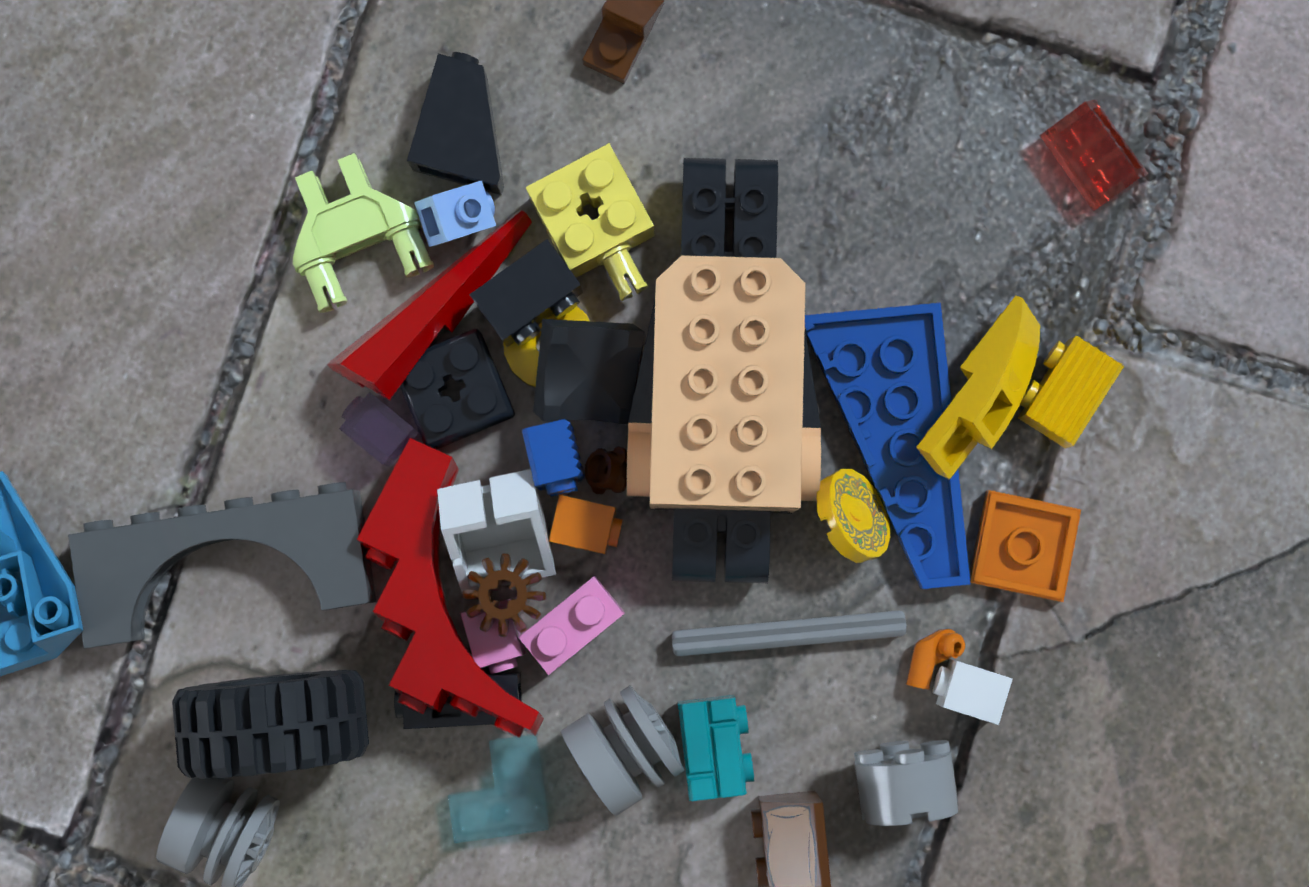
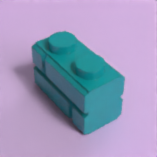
(713, 747)

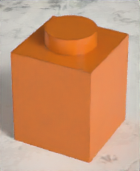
(585, 525)

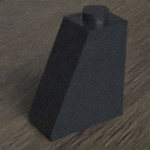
(457, 126)

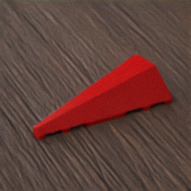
(396, 343)

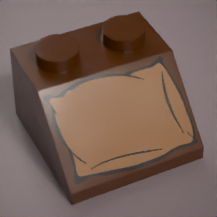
(792, 841)

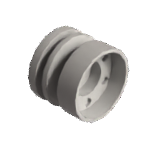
(623, 750)
(214, 828)

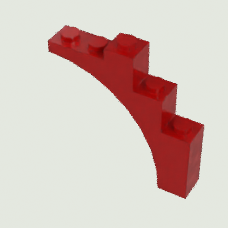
(436, 665)

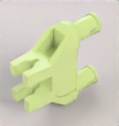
(351, 226)

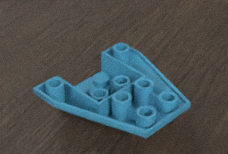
(36, 593)

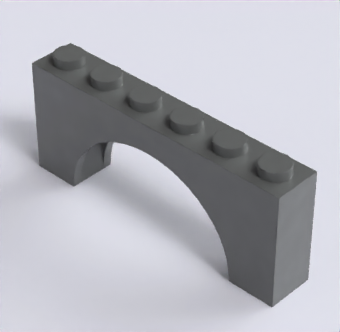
(123, 564)

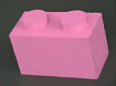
(571, 625)

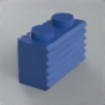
(553, 457)

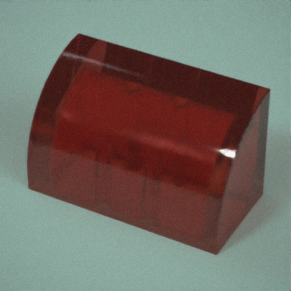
(1093, 154)

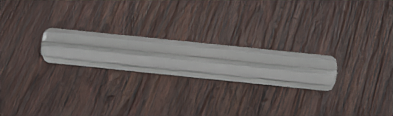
(789, 633)

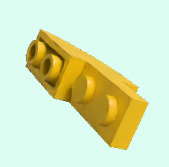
(996, 383)

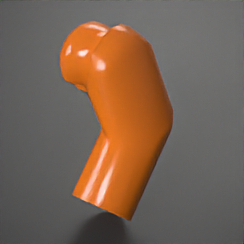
(930, 652)

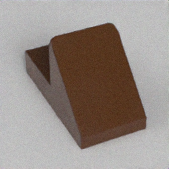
(621, 36)

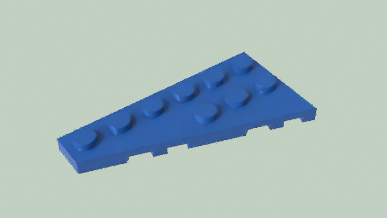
(891, 389)

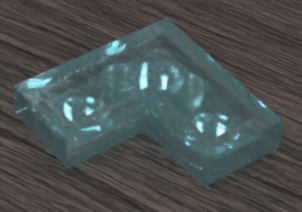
(515, 802)

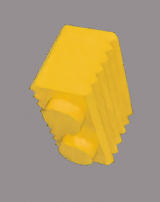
(1069, 390)

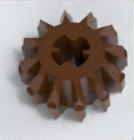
(493, 582)

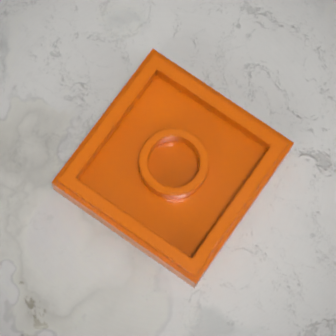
(1024, 545)

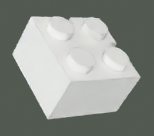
(494, 521)

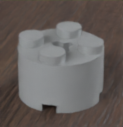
(906, 783)

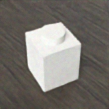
(971, 691)

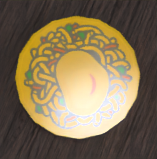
(854, 515)

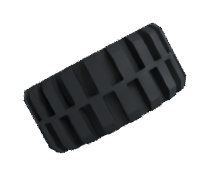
(270, 724)

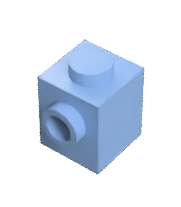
(456, 213)

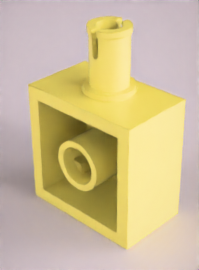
(603, 241)

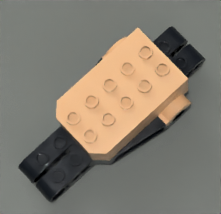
(726, 381)

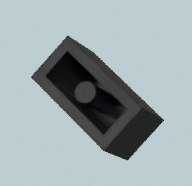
(527, 293)

